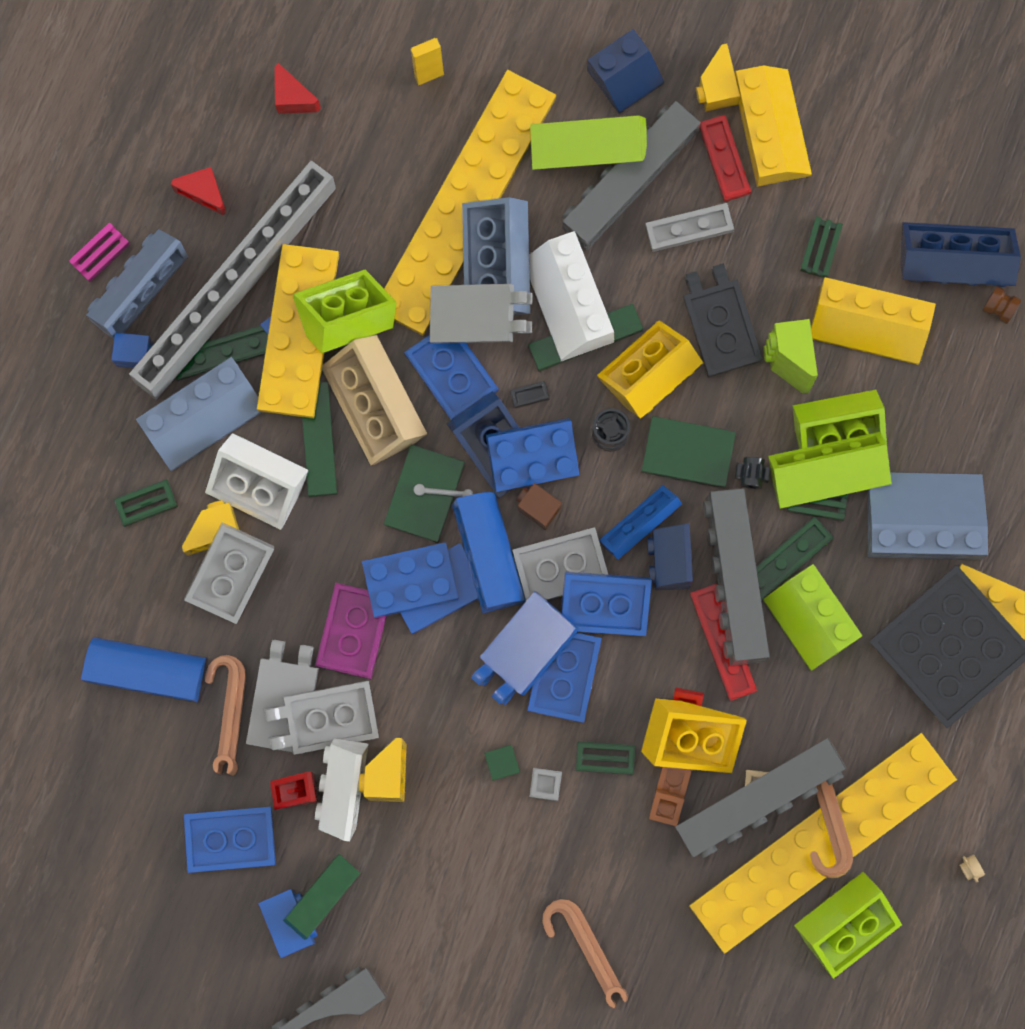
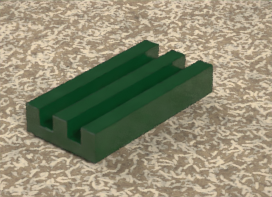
(827, 226)
(148, 513)
(823, 514)
(602, 769)

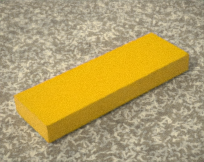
(427, 61)

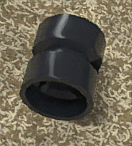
(611, 429)

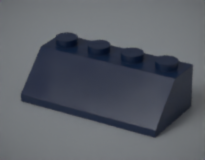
(959, 254)

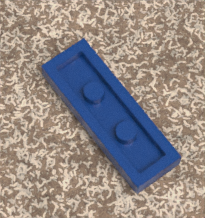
(640, 522)

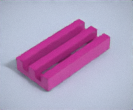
(92, 244)

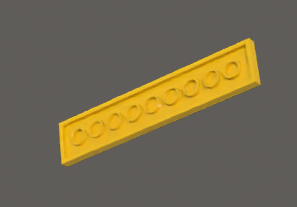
(477, 175)
(785, 867)

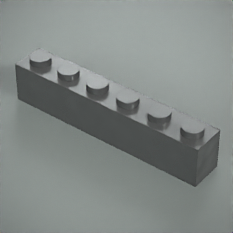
(628, 180)
(736, 577)
(762, 797)

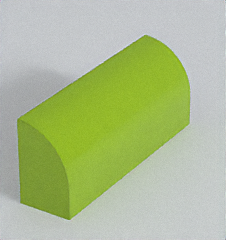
(588, 142)
(830, 469)

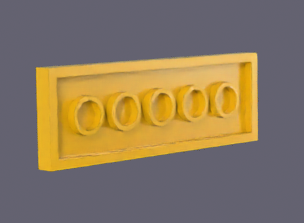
(291, 360)

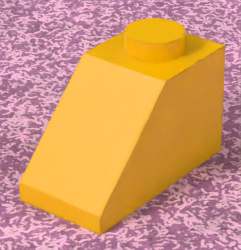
(718, 82)
(207, 525)

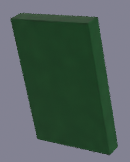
(688, 452)
(424, 514)

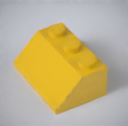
(650, 368)
(386, 774)

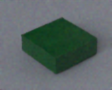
(502, 762)

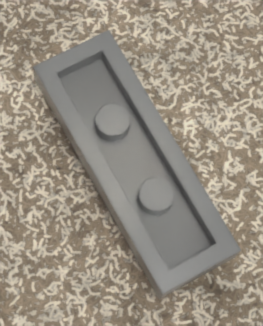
(689, 227)

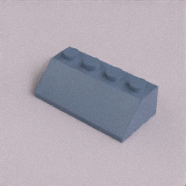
(497, 244)
(137, 284)
(200, 414)

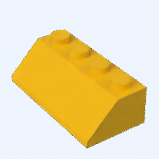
(771, 125)
(872, 321)

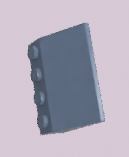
(928, 517)

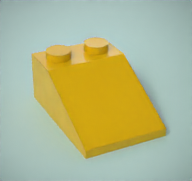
(692, 737)

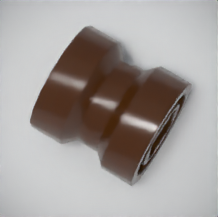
(1002, 305)

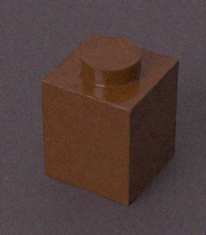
(538, 505)

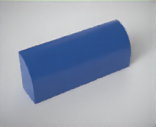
(488, 551)
(144, 669)

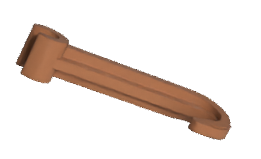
(231, 713)
(836, 832)
(588, 944)

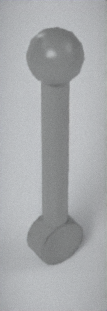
(419, 490)

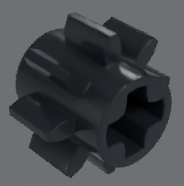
(752, 472)

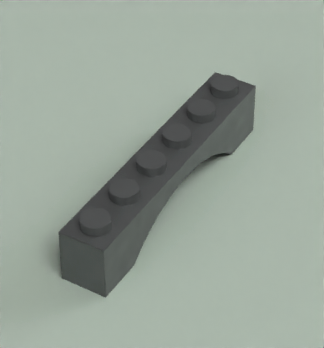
(353, 997)

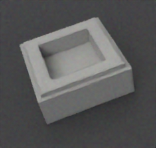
(545, 784)

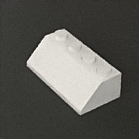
(569, 297)

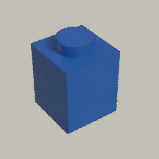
(130, 349)

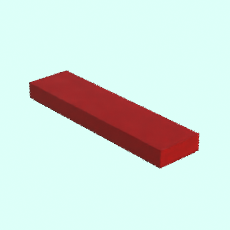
(737, 678)

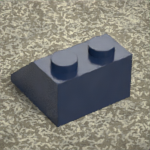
(625, 71)
(671, 557)

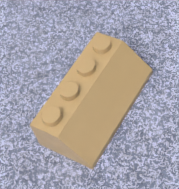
(373, 399)

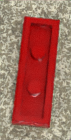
(724, 158)

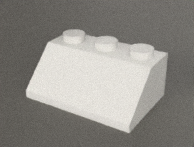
(256, 480)
(341, 788)

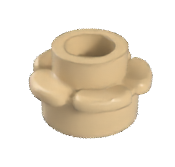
(972, 868)

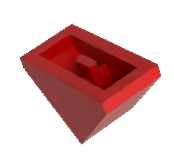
(292, 95)
(200, 188)
(294, 791)

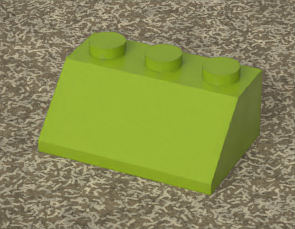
(344, 310)
(792, 354)
(839, 418)
(812, 617)
(848, 924)

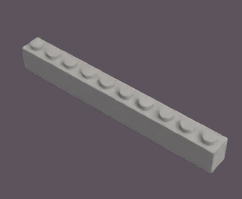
(233, 280)

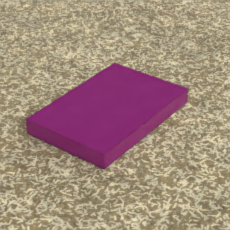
(350, 633)

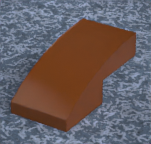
(670, 795)

